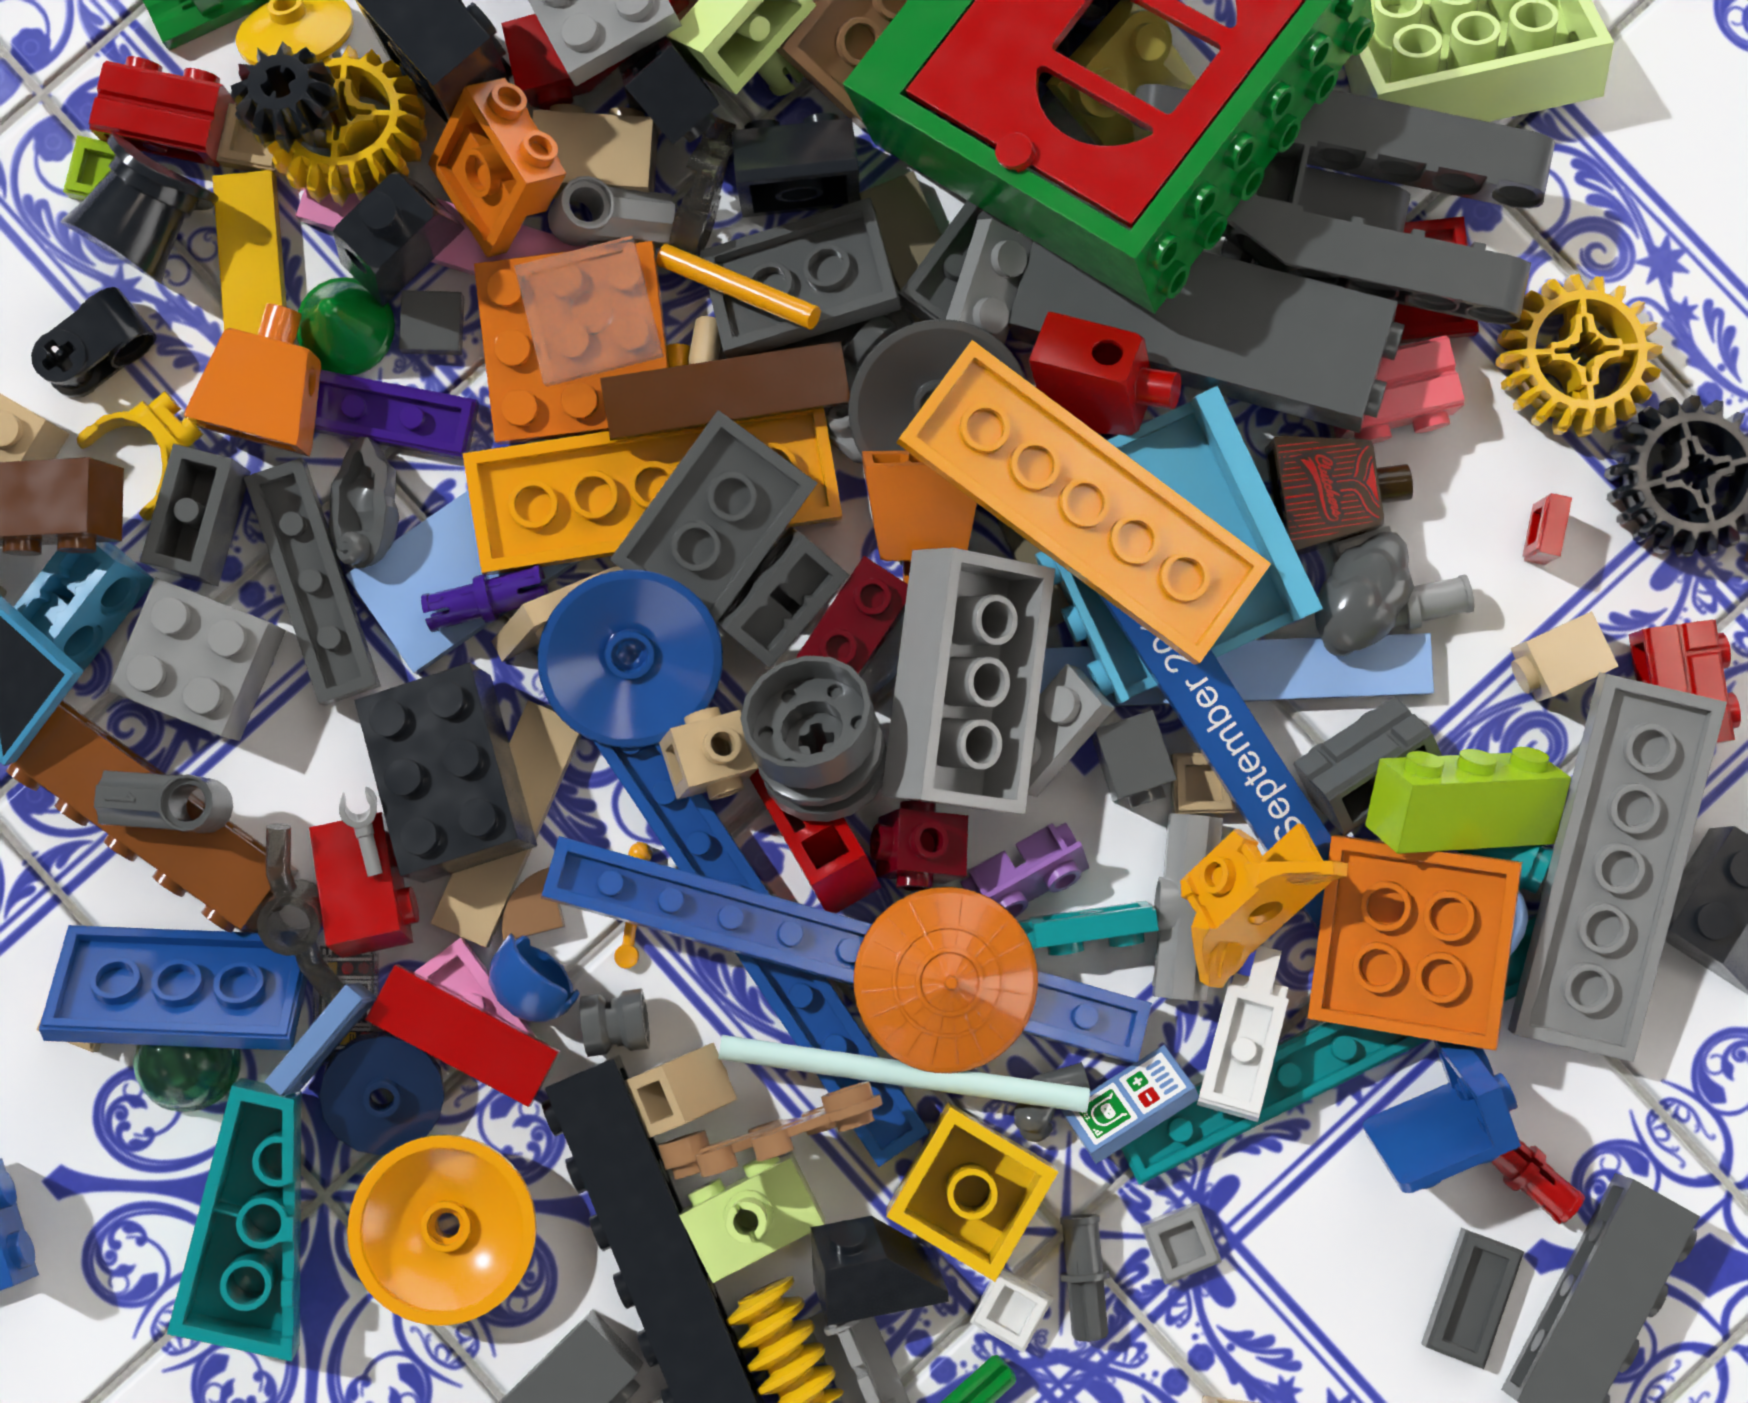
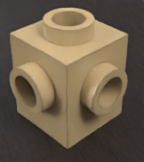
(708, 755)

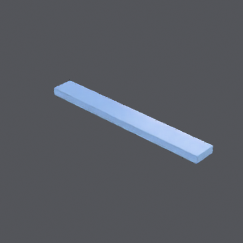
(1296, 670)

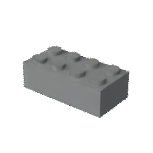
(968, 680)

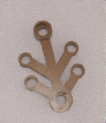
(840, 1109)

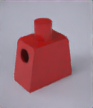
(1100, 374)

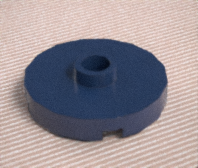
(375, 1063)

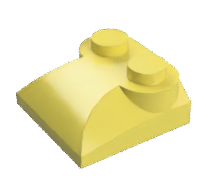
(1129, 51)

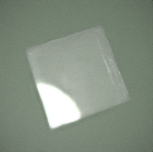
(589, 311)

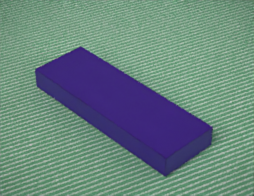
(395, 415)

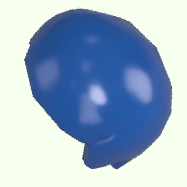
(530, 981)

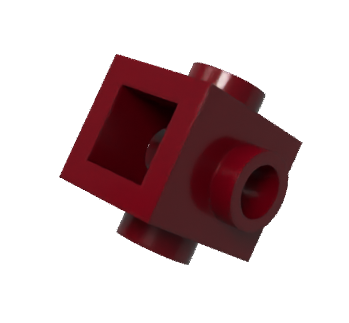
(920, 846)

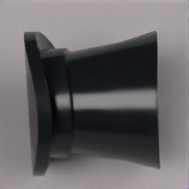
(138, 209)

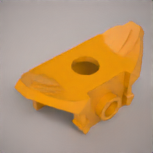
(1249, 896)

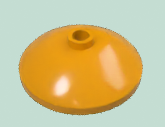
(408, 1257)

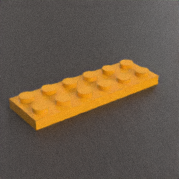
(586, 492)
(1083, 503)

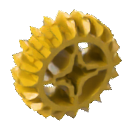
(370, 143)
(1579, 309)

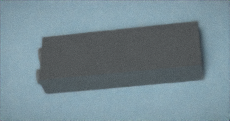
(1237, 328)

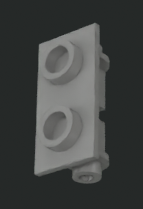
(860, 1361)

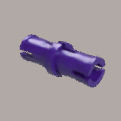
(483, 598)

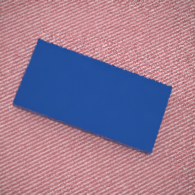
(173, 990)

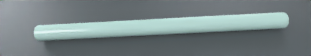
(897, 1073)

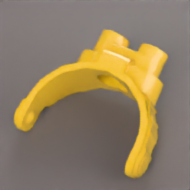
(157, 418)

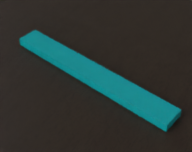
(1300, 1071)

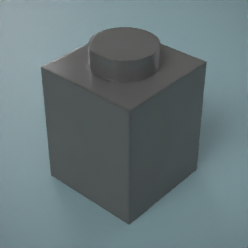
(1134, 759)

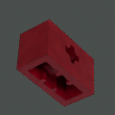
(859, 617)

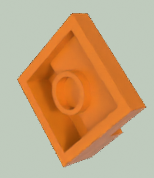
(496, 163)

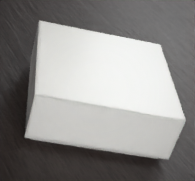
(1011, 1309)

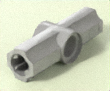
(1175, 970)

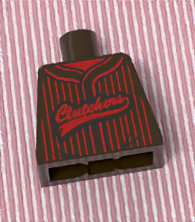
(1331, 488)

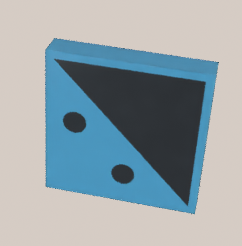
(32, 681)

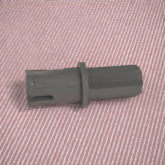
(1084, 1276)

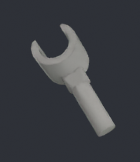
(364, 831)

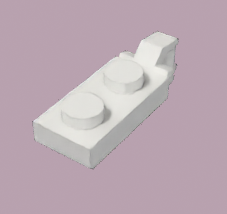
(1246, 1040)

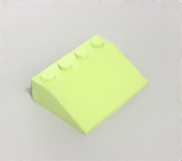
(1483, 55)

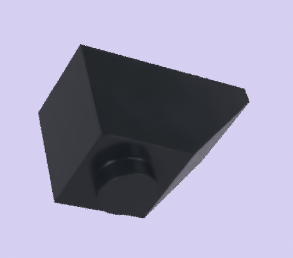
(871, 1271)

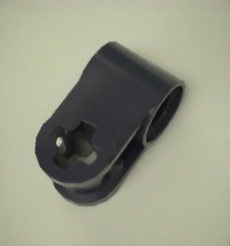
(97, 339)

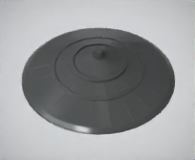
(904, 374)

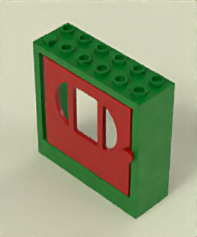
(1173, 189)

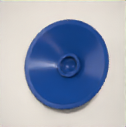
(629, 657)

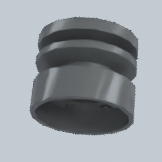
(815, 738)

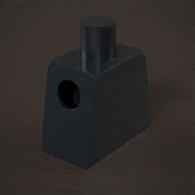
(393, 235)

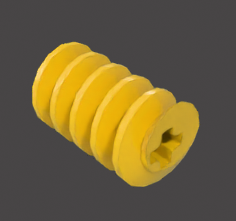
(782, 1345)

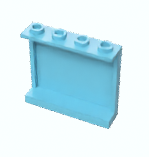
(1208, 464)

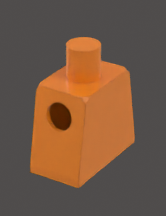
(261, 385)
(914, 507)

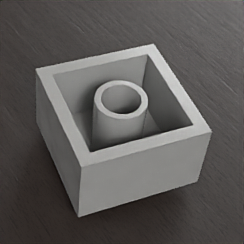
(197, 659)

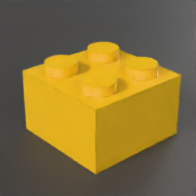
(971, 1191)

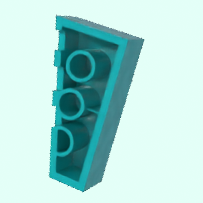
(247, 1236)

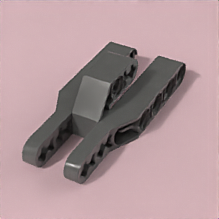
(1353, 227)

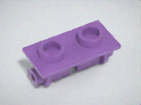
(1051, 864)

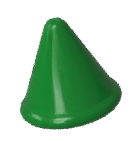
(345, 326)

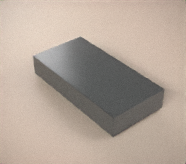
(1472, 1298)

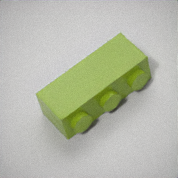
(1467, 800)

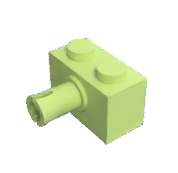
(740, 37)
(751, 1215)

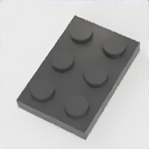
(823, 259)
(716, 514)

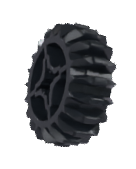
(1683, 452)

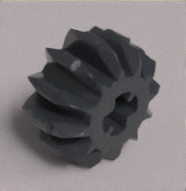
(285, 97)

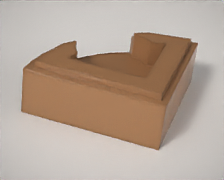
(527, 912)

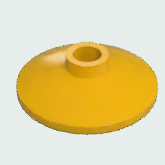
(298, 23)

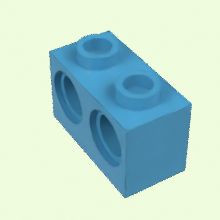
(84, 599)

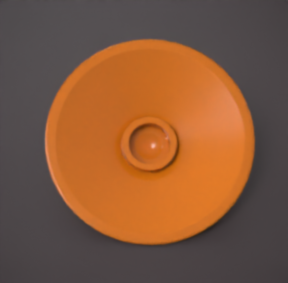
(945, 980)

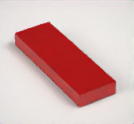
(462, 1035)

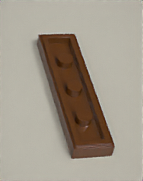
(736, 386)

